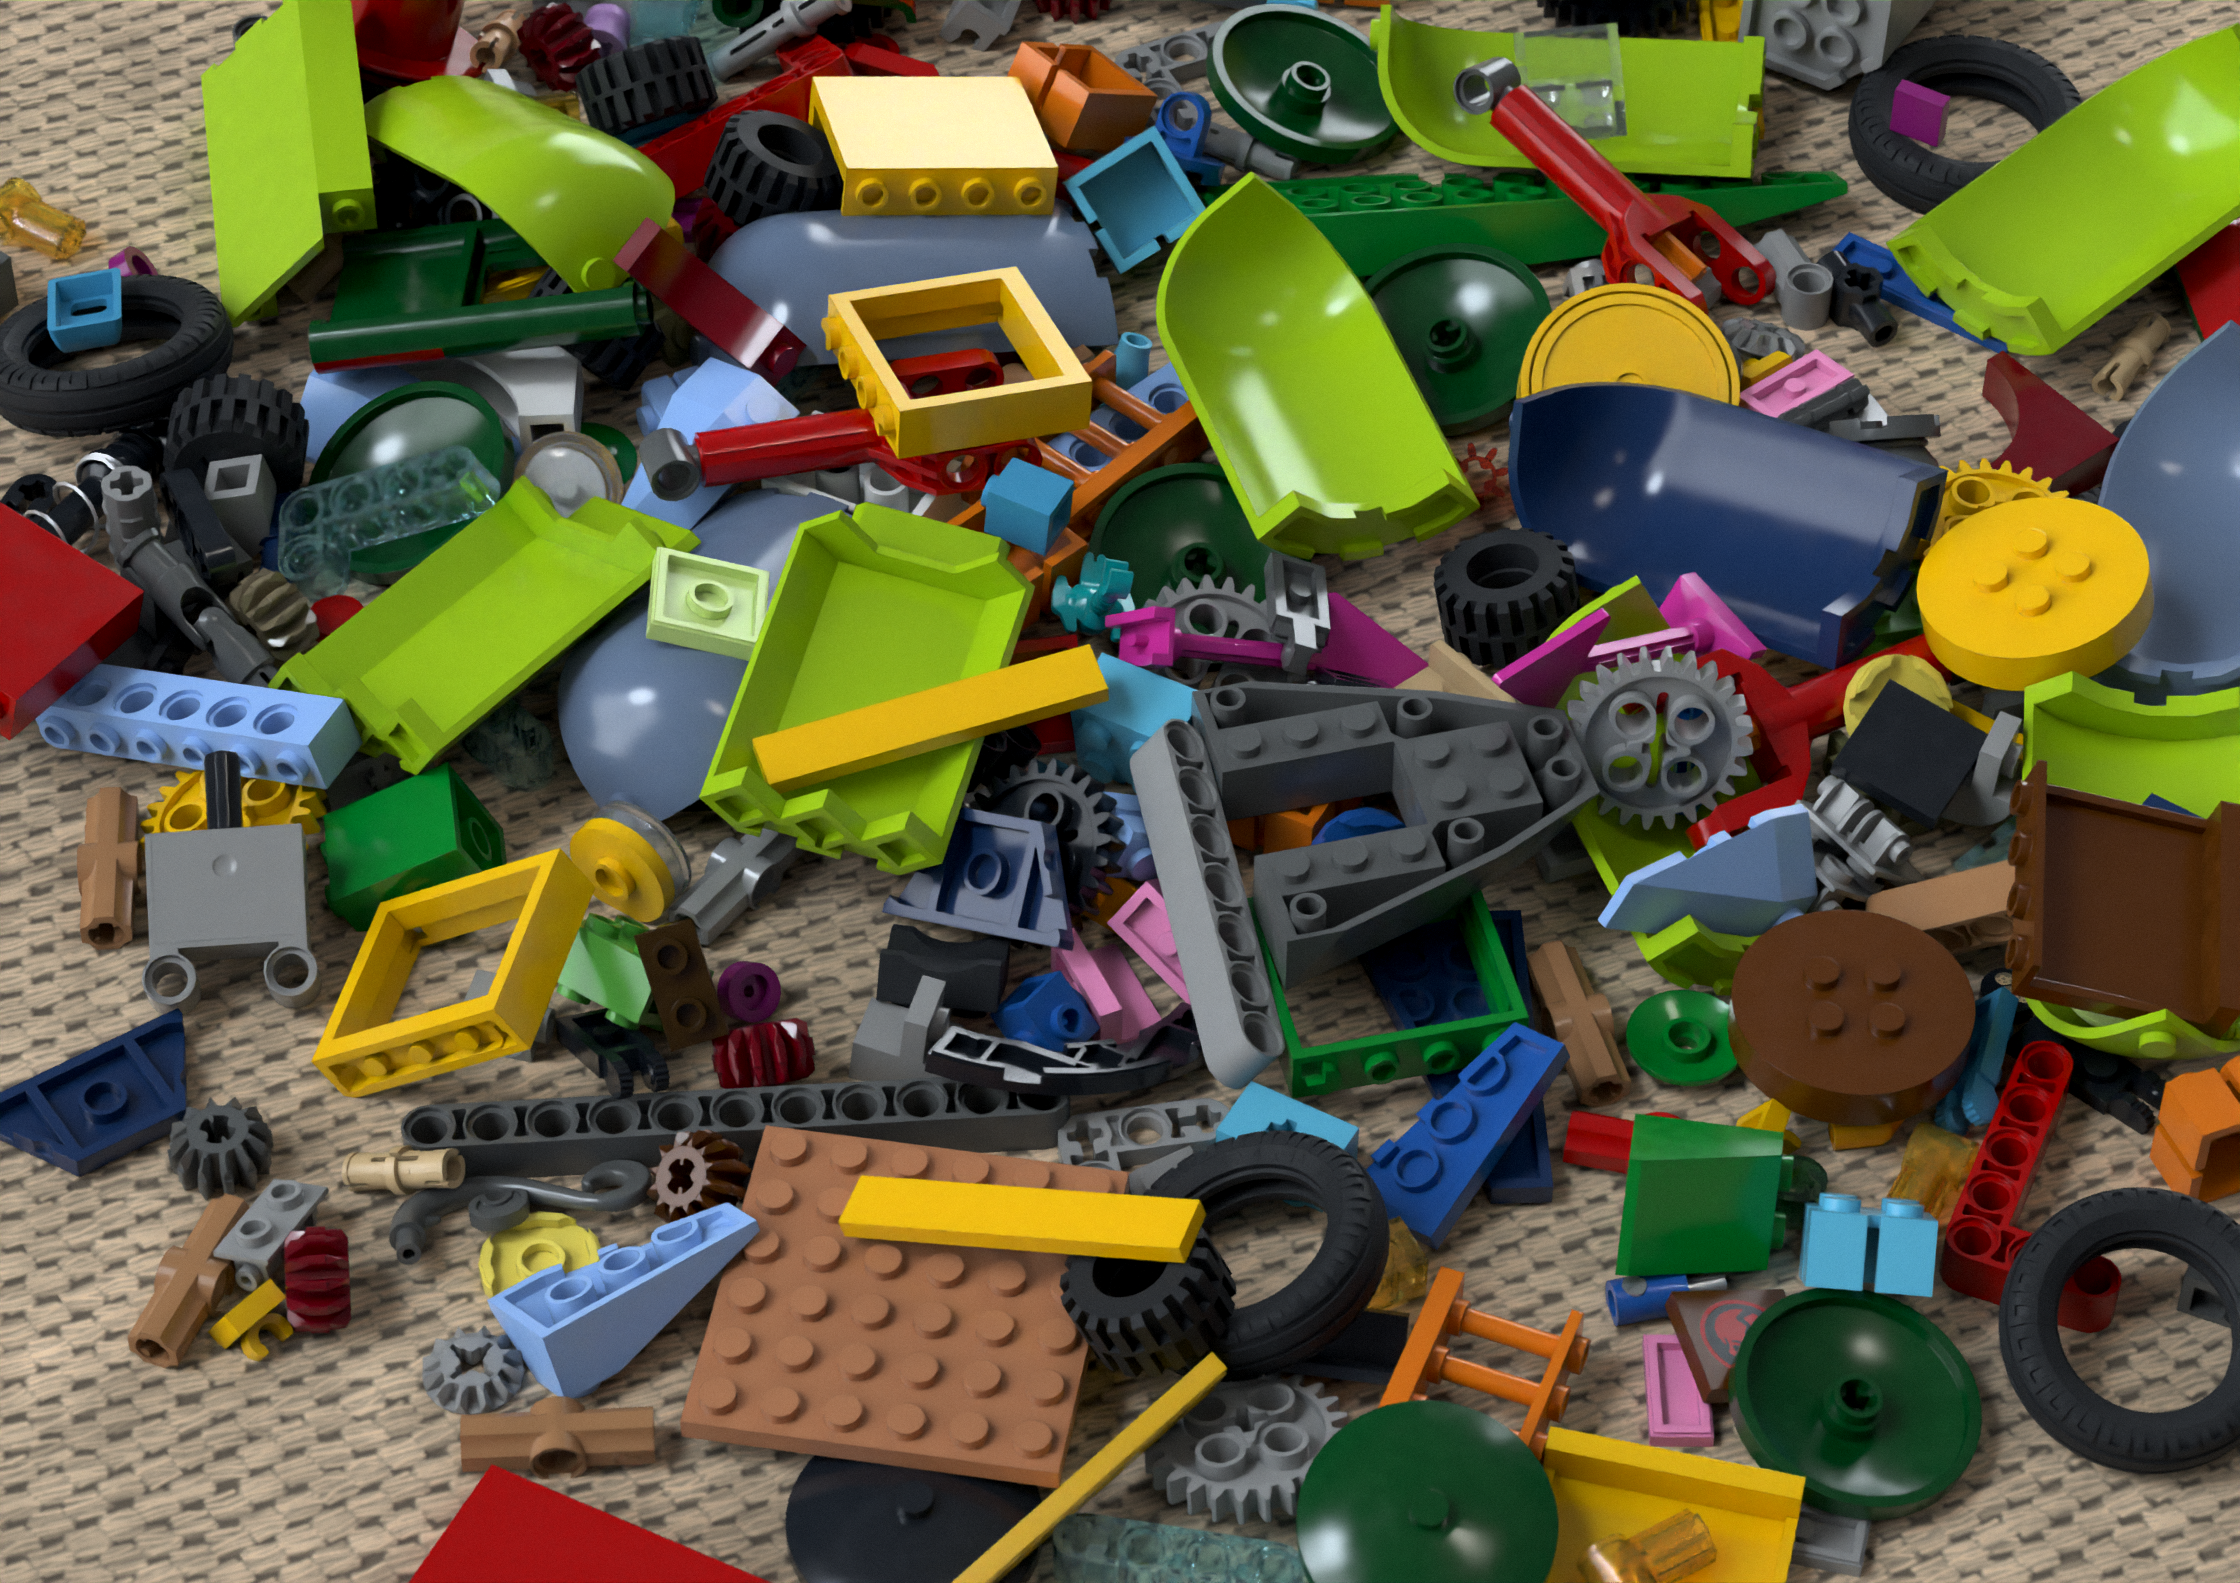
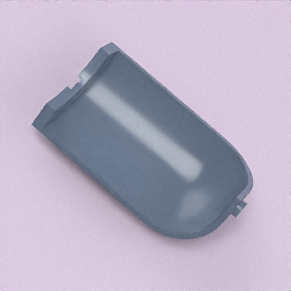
(802, 257)
(2181, 493)
(652, 712)

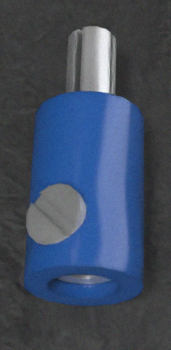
(1644, 1297)

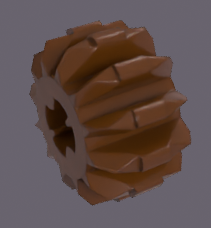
(697, 1175)

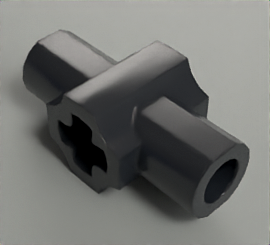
(1857, 299)

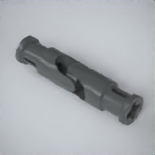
(176, 585)

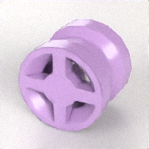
(610, 27)

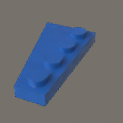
(1460, 1138)

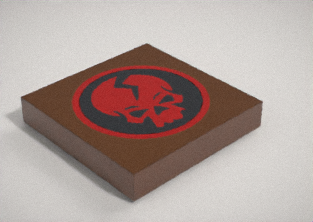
(1711, 1330)

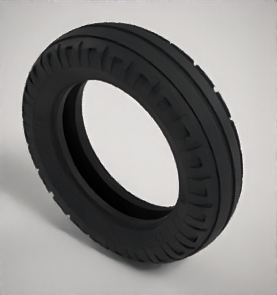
(1951, 67)
(120, 393)
(1337, 1281)
(2033, 1349)

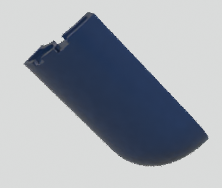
(1773, 516)

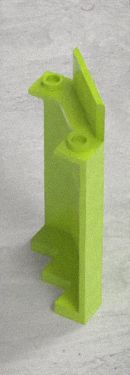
(285, 150)
(481, 620)
(856, 621)

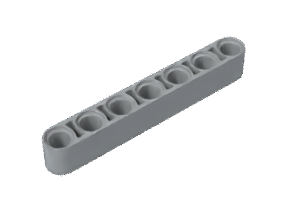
(1206, 905)

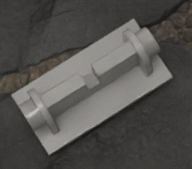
(261, 1231)

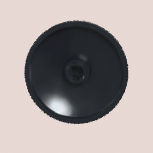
(899, 1523)

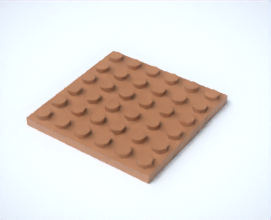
(891, 1343)

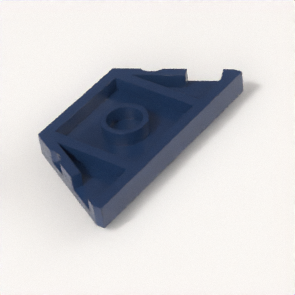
(994, 880)
(102, 1099)

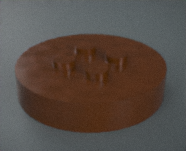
(1851, 1017)

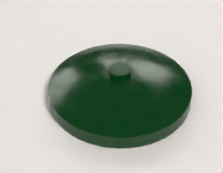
(1301, 83)
(1461, 327)
(406, 425)
(1181, 526)
(1855, 1402)
(1426, 1500)

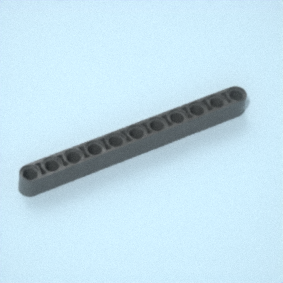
(581, 1132)

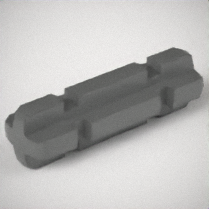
(1829, 405)

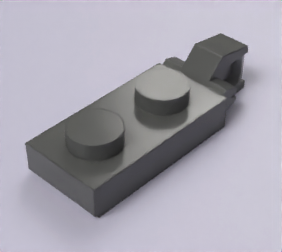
(1296, 609)

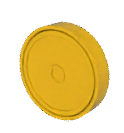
(1633, 338)
(2035, 592)

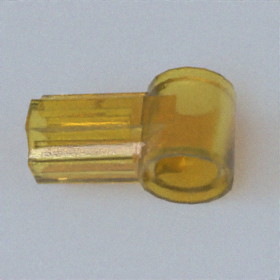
(36, 222)
(1933, 1167)
(1652, 1556)

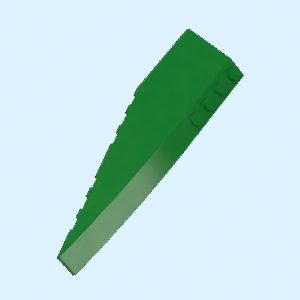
(1394, 214)

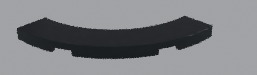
(1083, 1068)

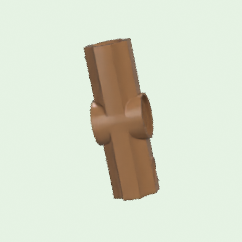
(109, 869)
(1581, 1022)
(188, 1287)
(557, 1438)

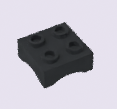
(972, 970)

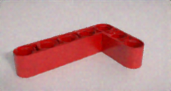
(689, 148)
(1982, 1229)

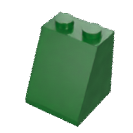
(406, 842)
(1701, 1198)

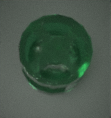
(1808, 1181)

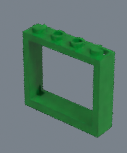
(1410, 1051)

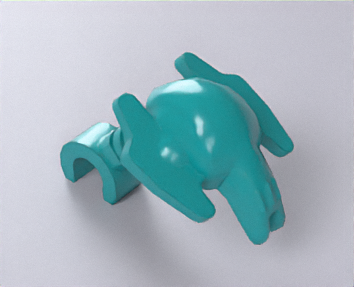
(1101, 592)

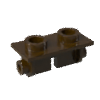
(681, 984)

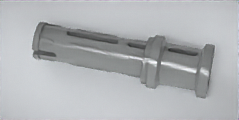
(792, 20)

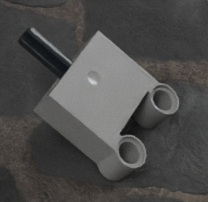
(228, 896)

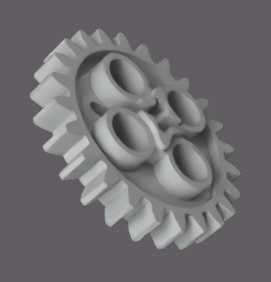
(1216, 611)
(1710, 741)
(1245, 1447)

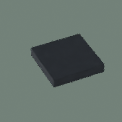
(1910, 754)

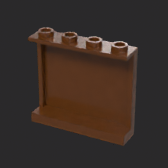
(2124, 906)

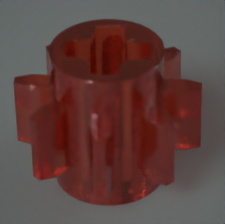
(1485, 463)

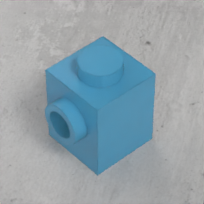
(1027, 505)

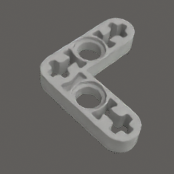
(1165, 73)
(1111, 1130)

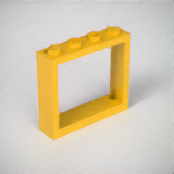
(1046, 406)
(369, 1054)

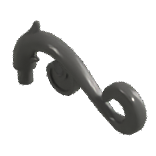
(504, 1202)

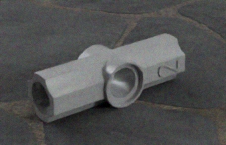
(735, 878)

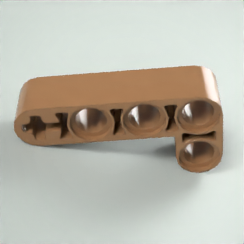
(1956, 909)

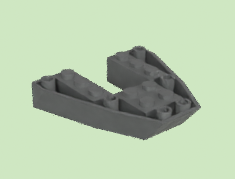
(1469, 773)

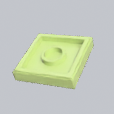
(706, 603)

